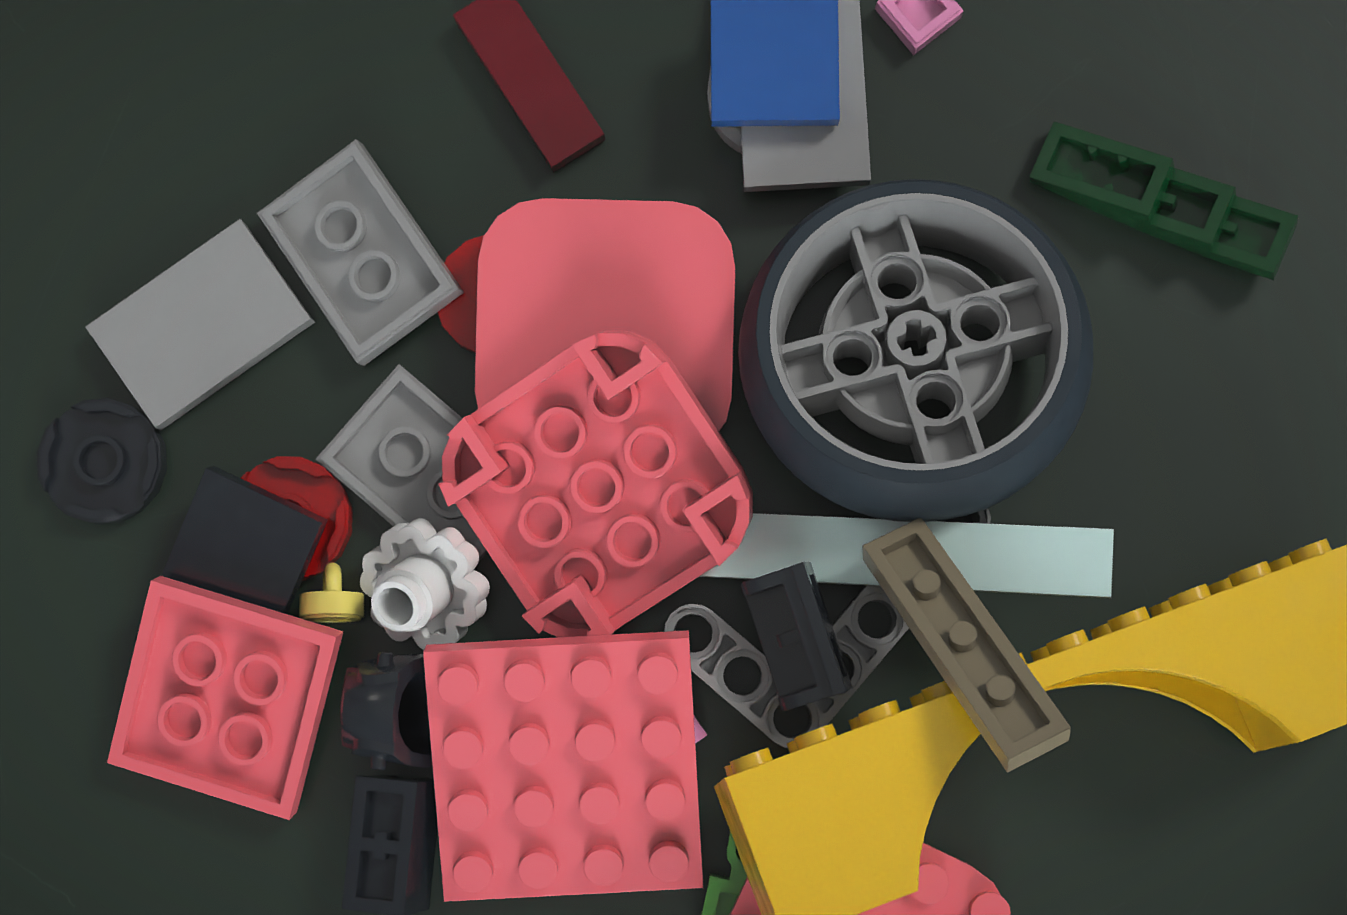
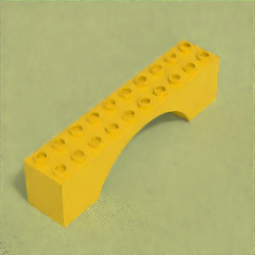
(849, 811)

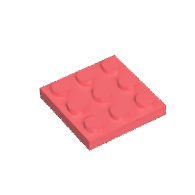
(224, 697)

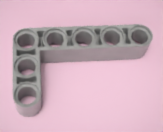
(759, 705)

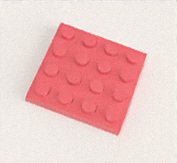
(564, 765)

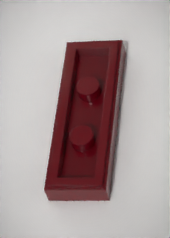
(530, 79)

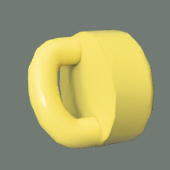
(332, 603)

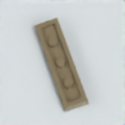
(966, 645)

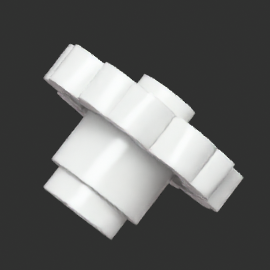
(424, 583)

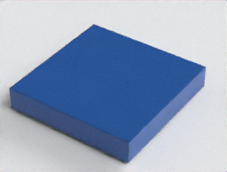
(774, 63)

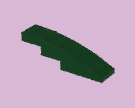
(1162, 200)

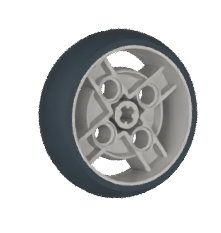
(1028, 316)

